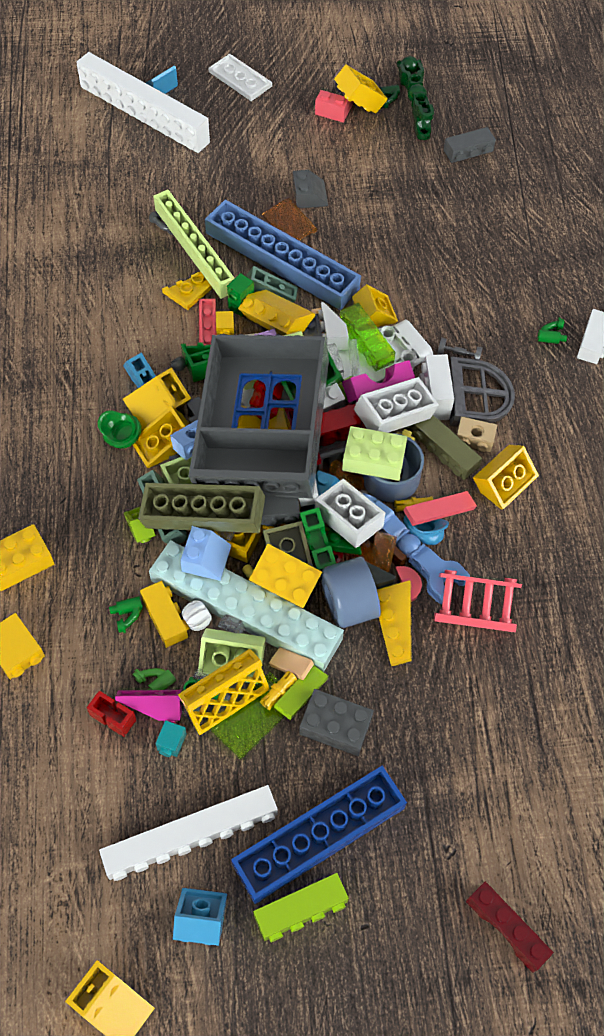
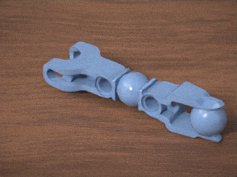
(419, 555)

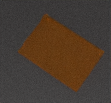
(289, 219)

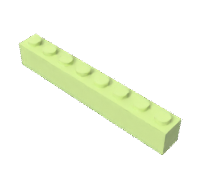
(193, 242)

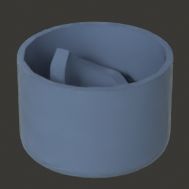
(412, 468)
(350, 592)

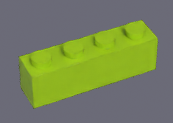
(300, 907)

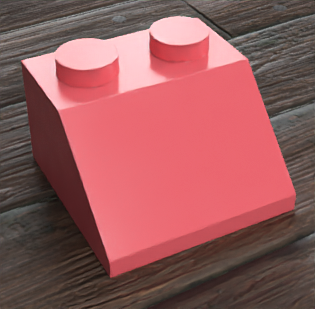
(332, 106)

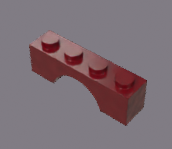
(522, 938)

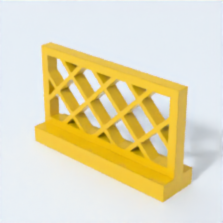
(219, 682)

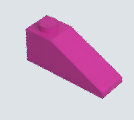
(155, 703)

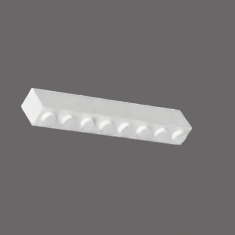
(188, 832)

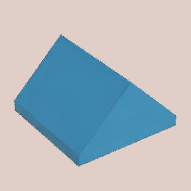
(165, 81)

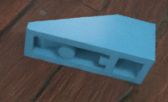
(139, 370)

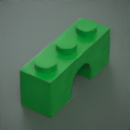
(317, 539)

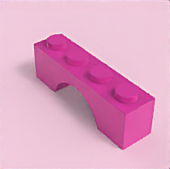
(362, 384)

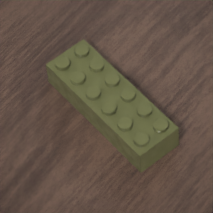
(202, 506)

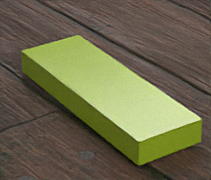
(300, 692)

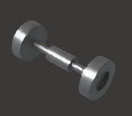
(457, 350)

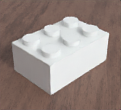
(438, 381)
(350, 513)

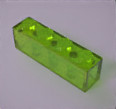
(369, 338)

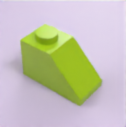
(138, 530)

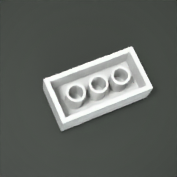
(396, 406)

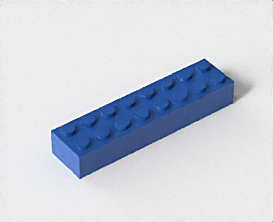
(318, 834)

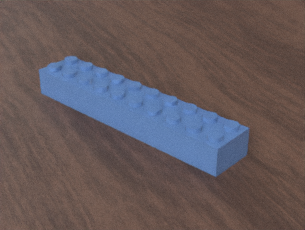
(283, 254)

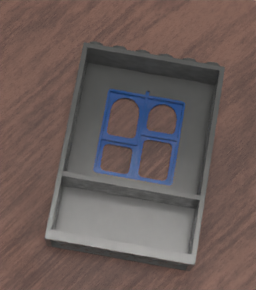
(274, 459)

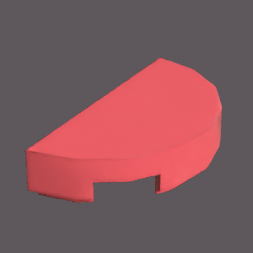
(405, 574)

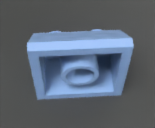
(205, 554)

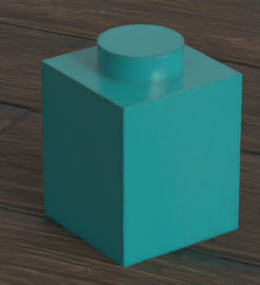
(170, 739)

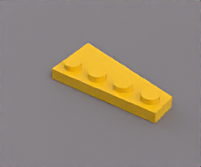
(396, 621)

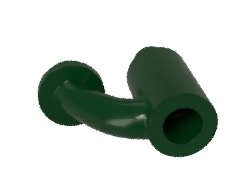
(392, 92)

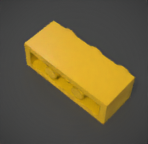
(164, 613)

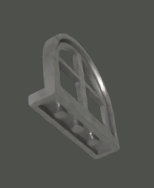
(459, 408)

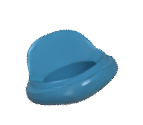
(429, 532)

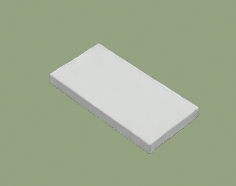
(240, 77)

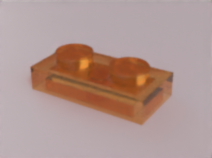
(383, 550)

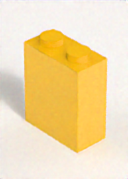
(17, 647)

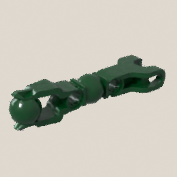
(417, 94)

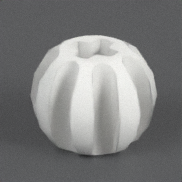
(196, 615)

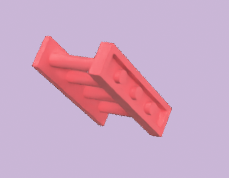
(485, 619)

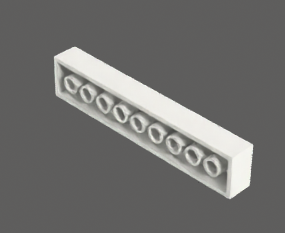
(144, 102)

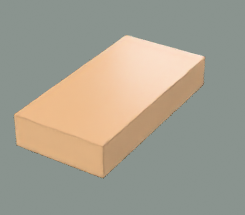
(289, 661)

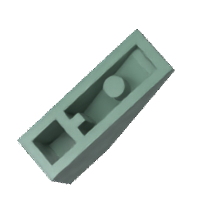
(269, 282)

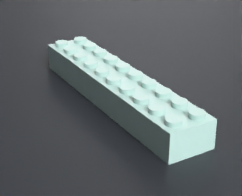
(259, 609)

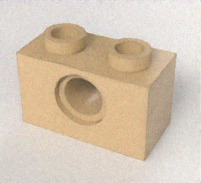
(484, 430)

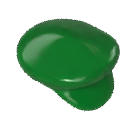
(119, 429)

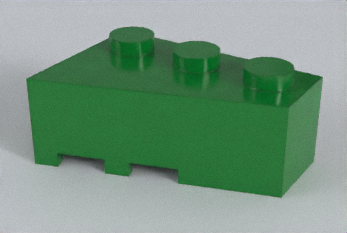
(196, 360)

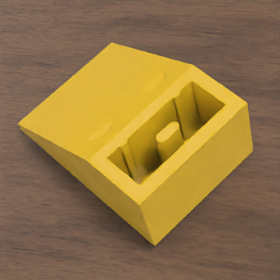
(156, 397)
(109, 1003)

